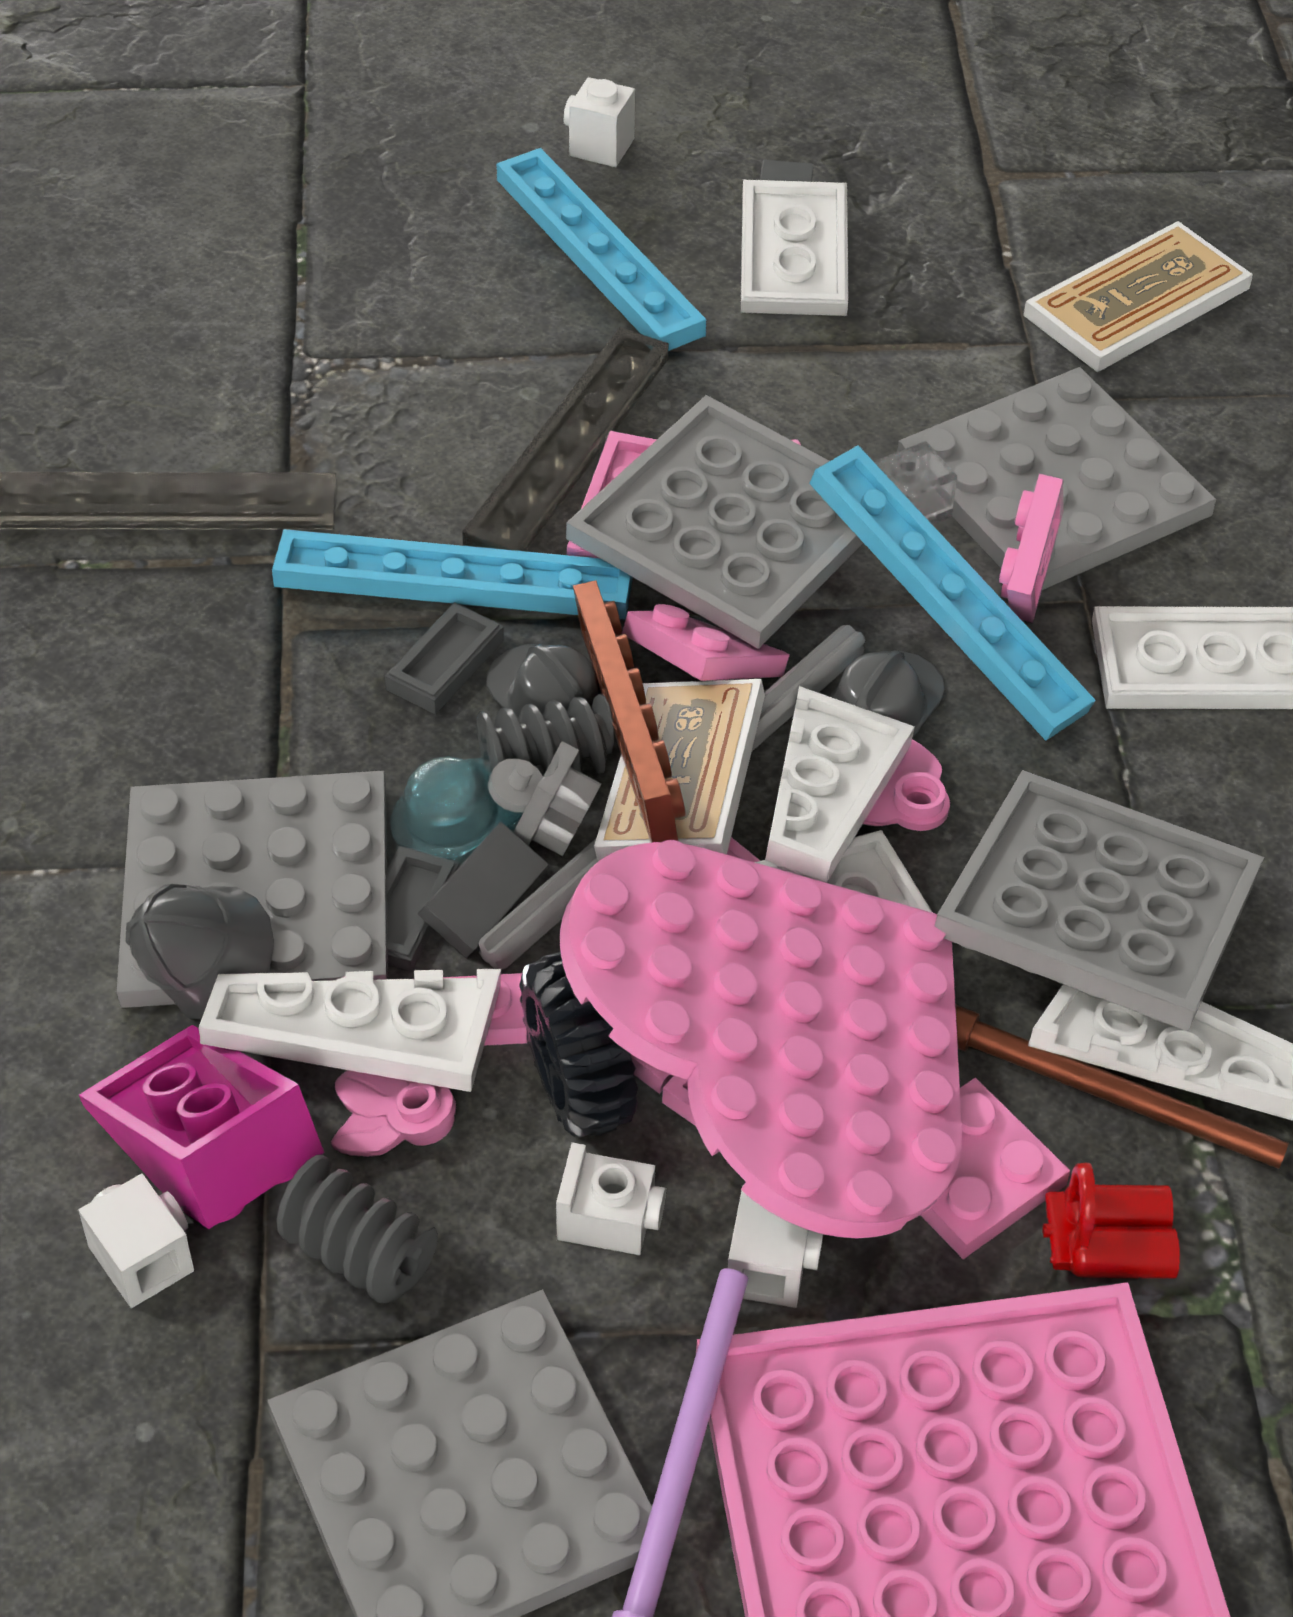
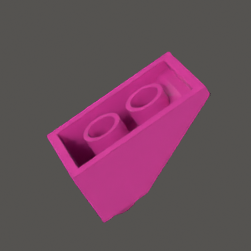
(206, 1124)

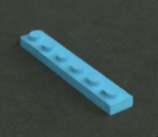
(600, 249)
(443, 572)
(952, 592)

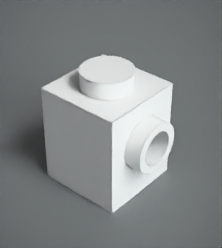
(600, 121)
(138, 1238)
(771, 1254)

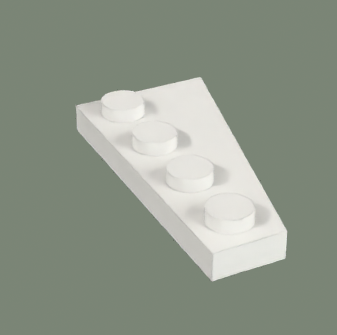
(831, 780)
(389, 1028)
(1213, 1059)

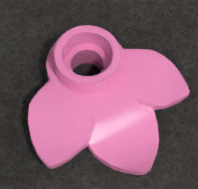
(913, 794)
(389, 1112)

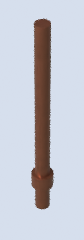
(1118, 1090)

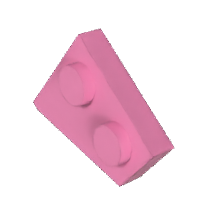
(701, 647)

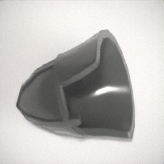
(194, 934)

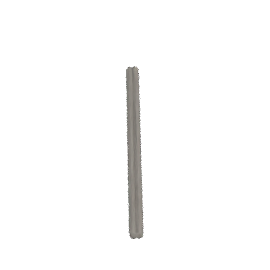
(548, 903)

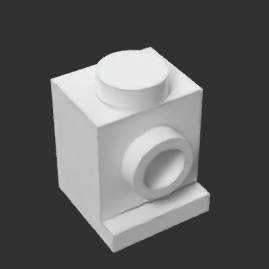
(607, 1202)

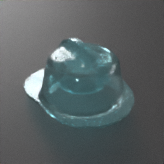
(447, 808)

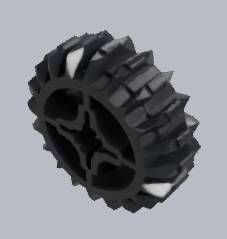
(578, 1064)

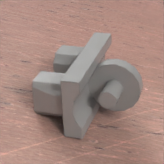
(550, 802)

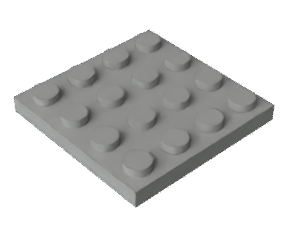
(1115, 475)
(720, 522)
(295, 843)
(1101, 899)
(465, 1471)

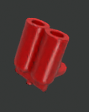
(1112, 1229)

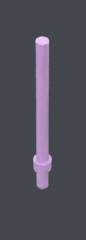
(685, 1446)

